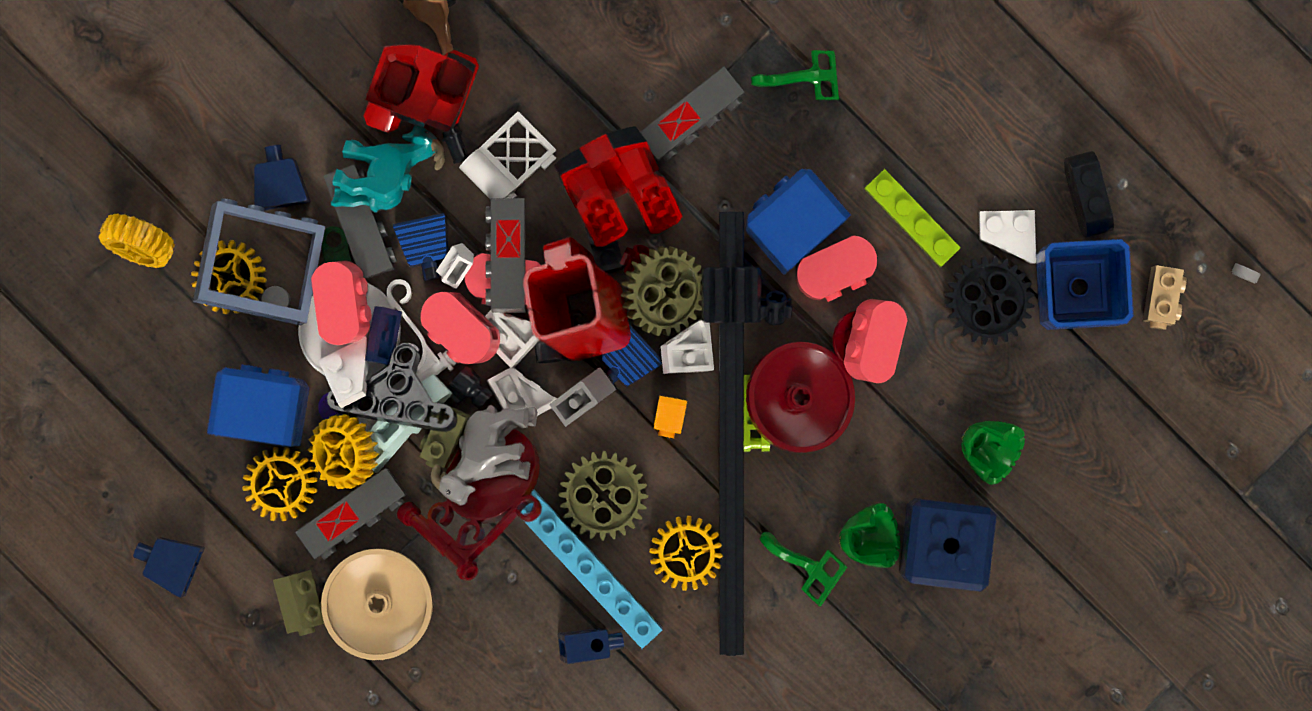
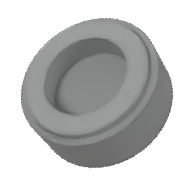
(1245, 273)
(277, 296)

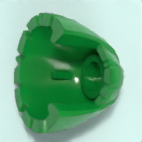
(992, 449)
(871, 537)

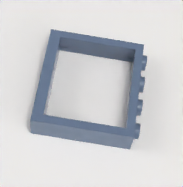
(244, 305)

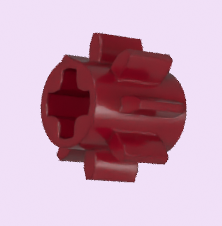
(632, 255)

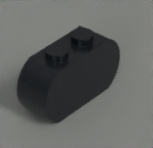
(1088, 194)

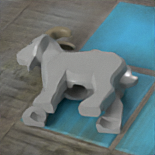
(485, 451)

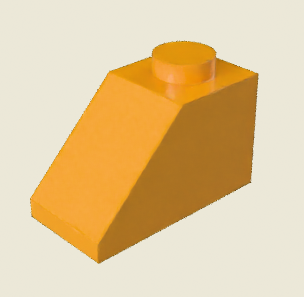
(669, 416)

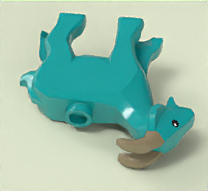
(387, 172)

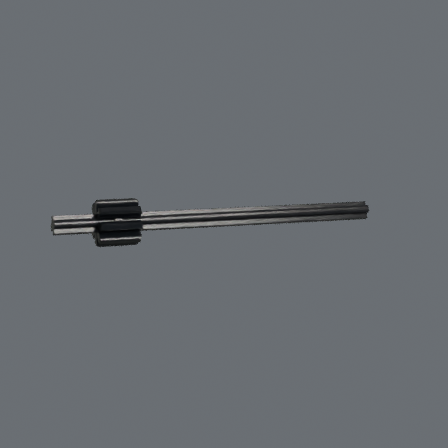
(731, 298)

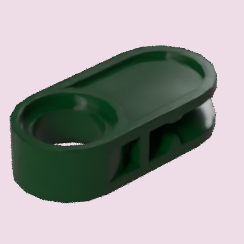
(339, 253)

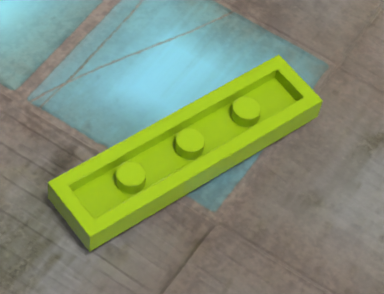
(912, 218)

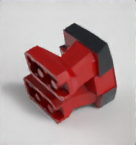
(419, 88)
(608, 169)

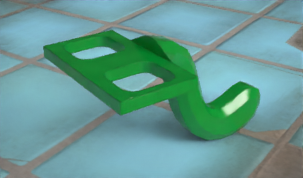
(812, 75)
(814, 568)

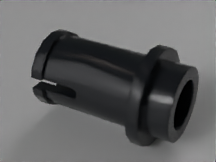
(455, 145)

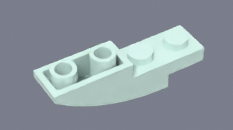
(392, 435)

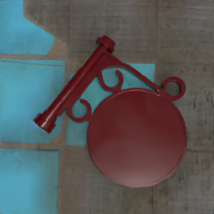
(492, 501)

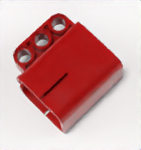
(568, 272)

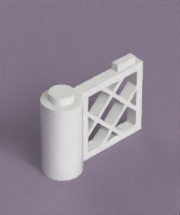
(491, 174)

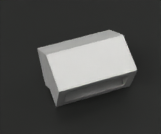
(455, 265)

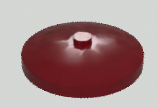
(800, 397)

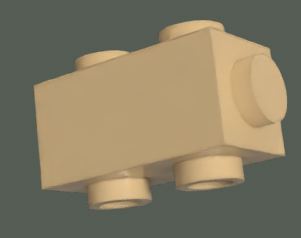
(1163, 296)

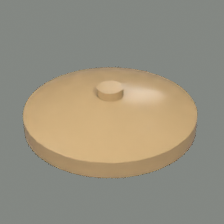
(377, 604)

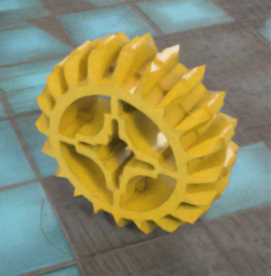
(136, 240)
(234, 264)
(351, 452)
(284, 495)
(709, 547)

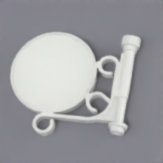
(317, 348)

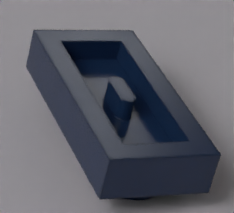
(383, 335)

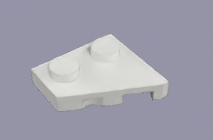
(1010, 232)
(515, 337)
(689, 350)
(347, 372)
(518, 392)

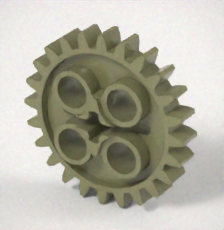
(663, 290)
(585, 512)

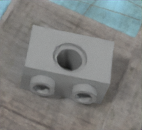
(582, 396)

